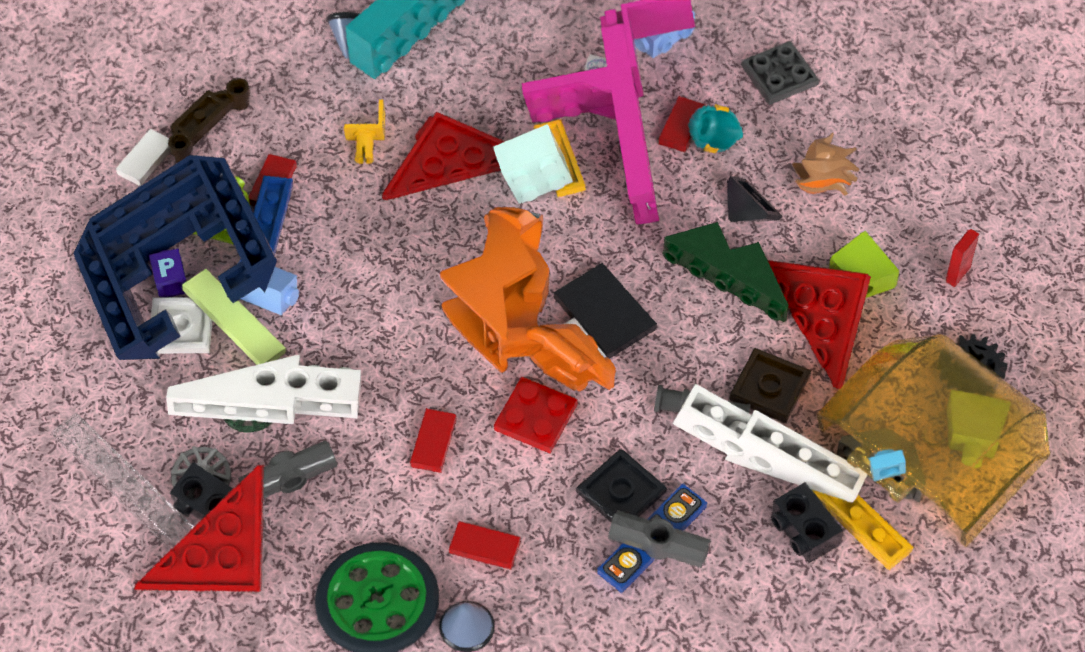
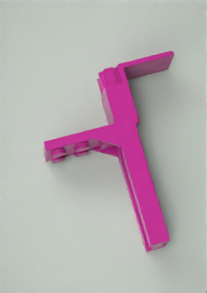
(616, 89)

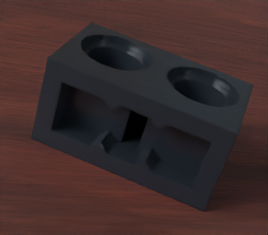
(212, 492)
(813, 520)

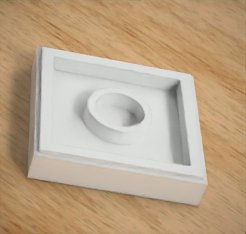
(191, 323)

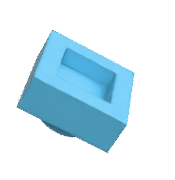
(887, 464)

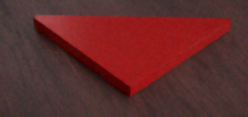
(458, 157)
(826, 309)
(221, 549)

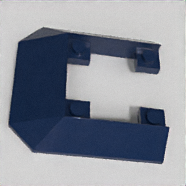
(117, 242)

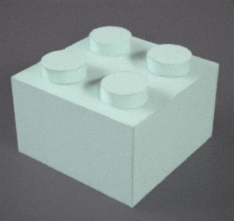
(533, 164)

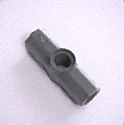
(290, 471)
(640, 534)

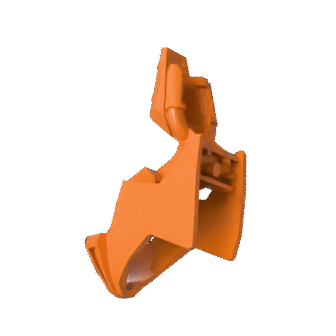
(502, 301)

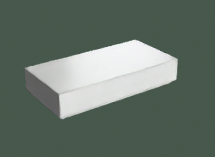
(144, 158)

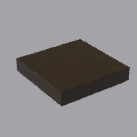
(770, 385)

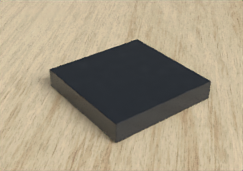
(621, 486)

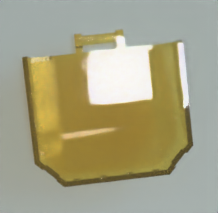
(958, 423)

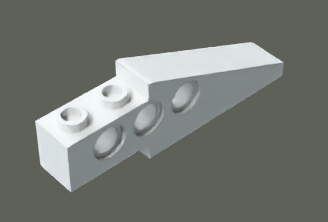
(244, 397)
(767, 445)

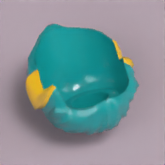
(714, 128)

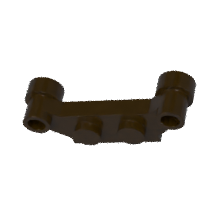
(205, 115)

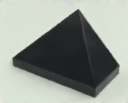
(747, 203)

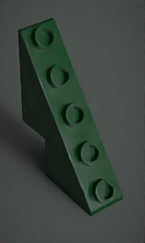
(737, 271)

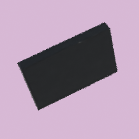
(605, 310)

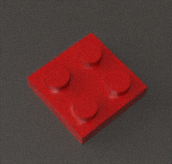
(535, 414)

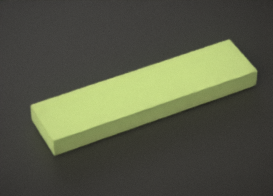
(233, 319)

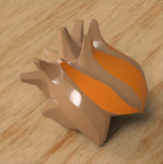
(825, 167)

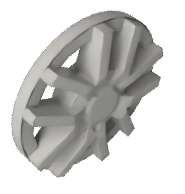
(204, 464)

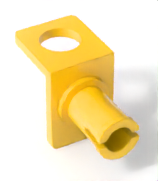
(365, 135)

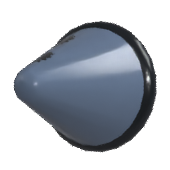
(337, 23)
(467, 626)

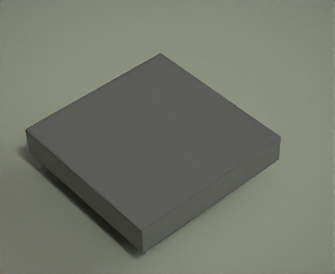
(779, 72)

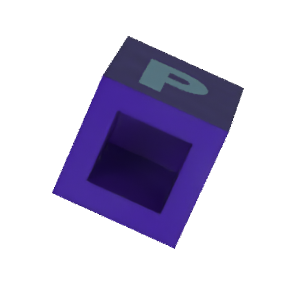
(168, 272)

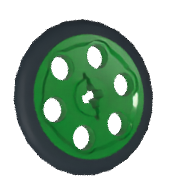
(373, 558)

